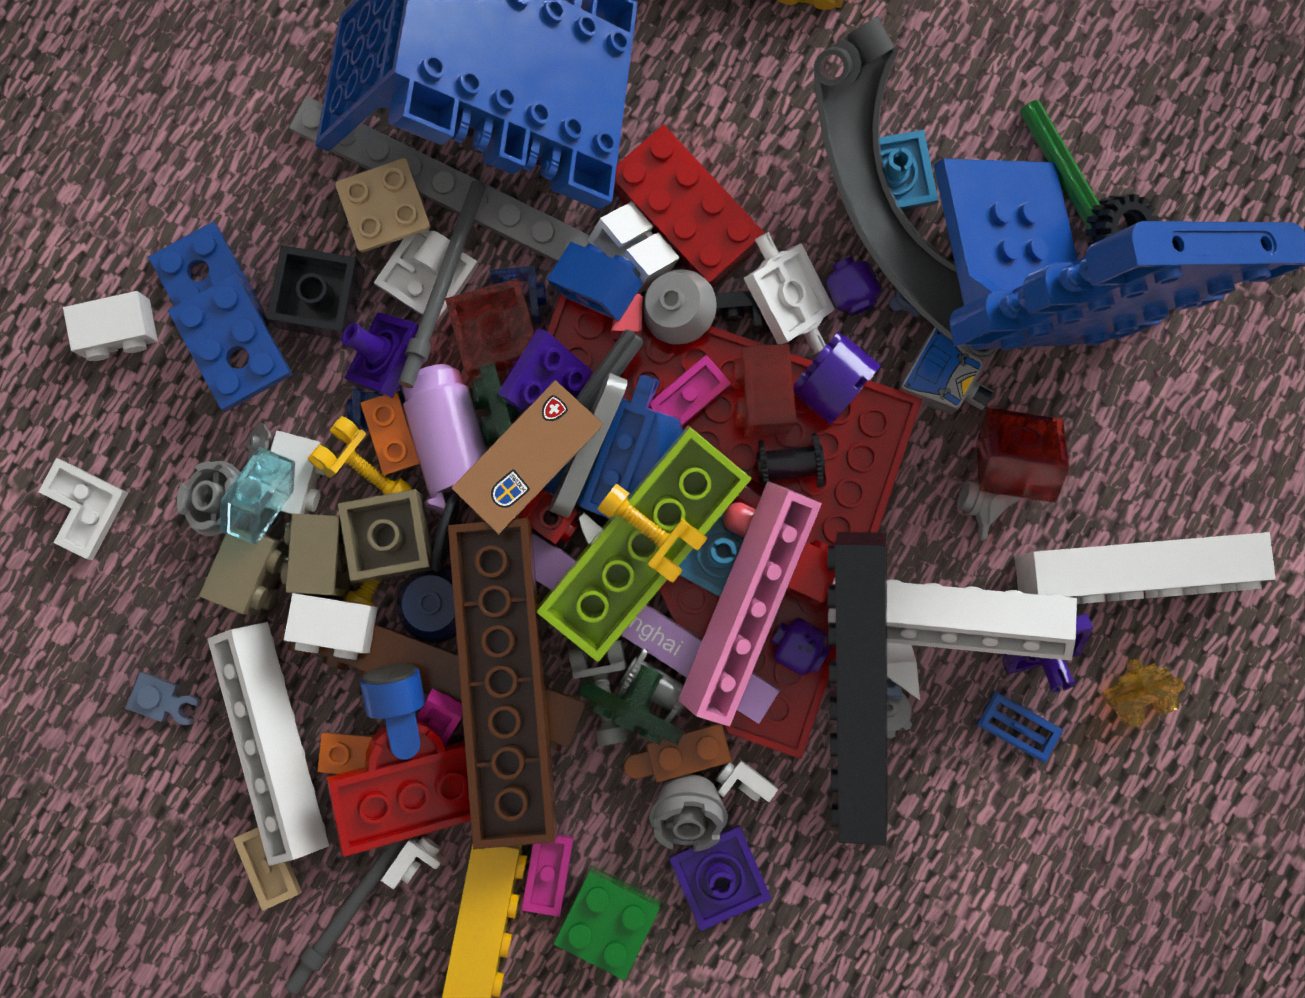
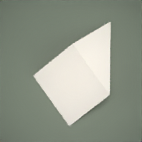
(903, 667)

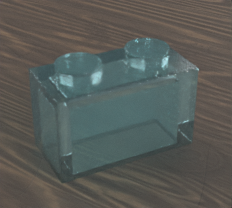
(257, 495)

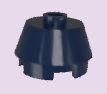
(427, 605)

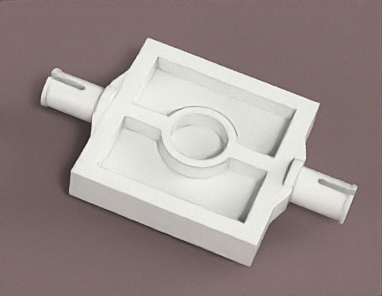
(789, 293)

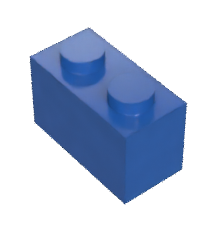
(595, 280)

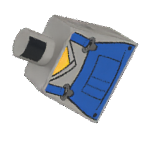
(945, 376)

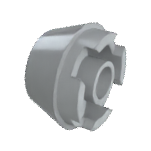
(679, 306)
(202, 495)
(688, 813)

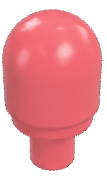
(738, 518)

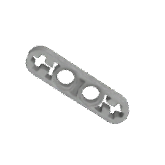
(582, 462)

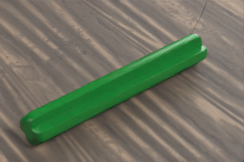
(1057, 152)

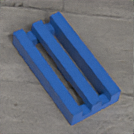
(990, 711)

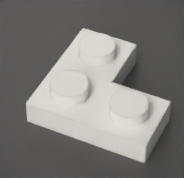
(92, 504)

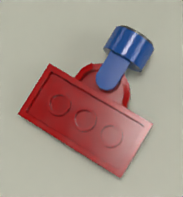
(409, 775)

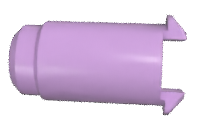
(442, 430)

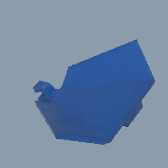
(629, 449)

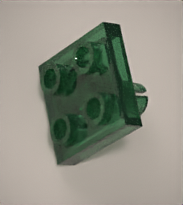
(494, 409)
(633, 709)

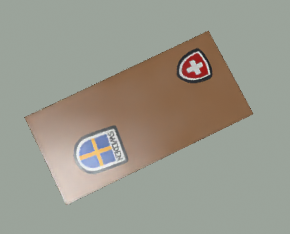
(527, 456)

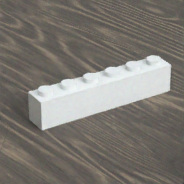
(980, 620)
(268, 743)

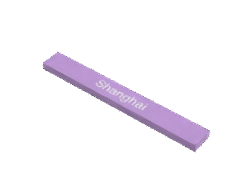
(655, 632)

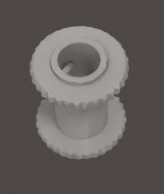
(666, 692)

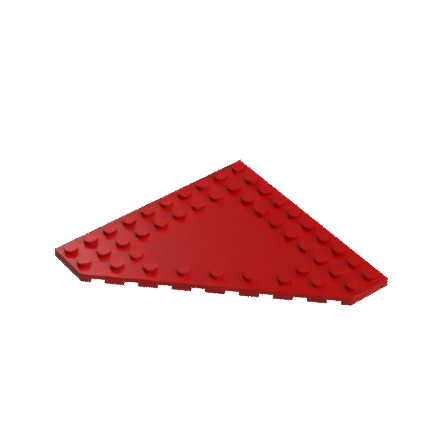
(860, 469)

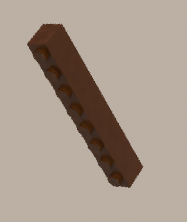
(441, 672)

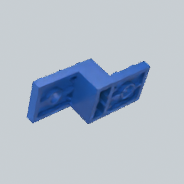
(219, 317)

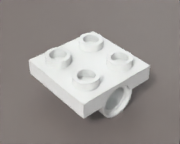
(414, 268)

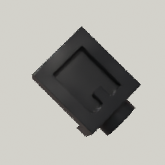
(735, 304)

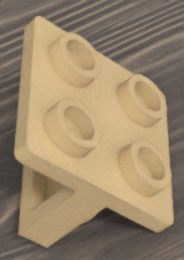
(383, 205)

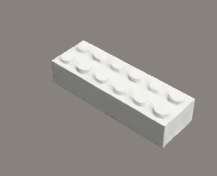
(1151, 567)

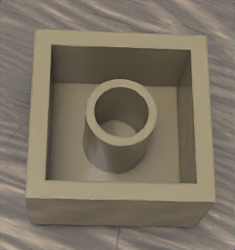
(386, 536)
(316, 557)
(246, 574)

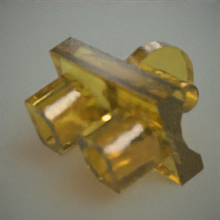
(1142, 688)

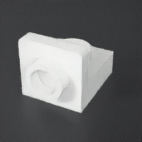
(752, 783)
(406, 865)

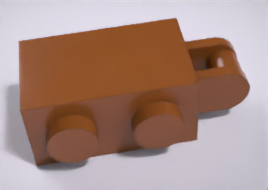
(696, 751)

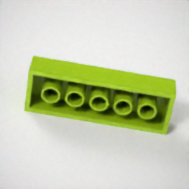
(612, 574)

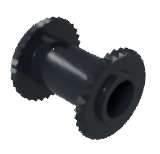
(791, 462)

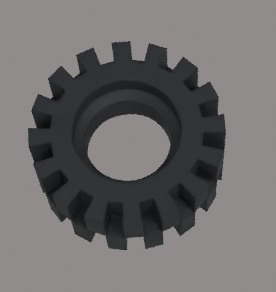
(1110, 211)

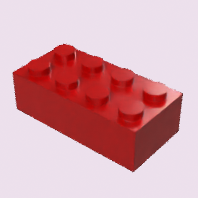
(686, 206)

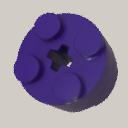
(835, 377)

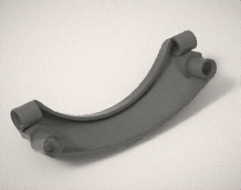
(851, 135)

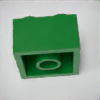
(607, 922)

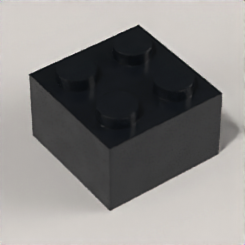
(315, 292)

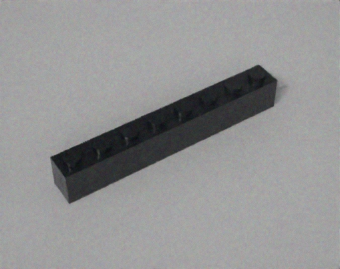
(861, 686)

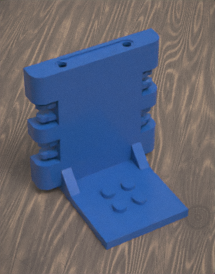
(515, 71)
(1031, 289)

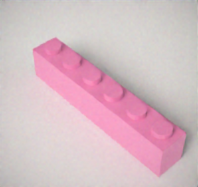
(748, 603)

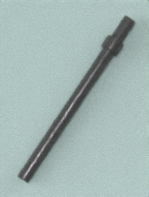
(419, 347)
(316, 954)

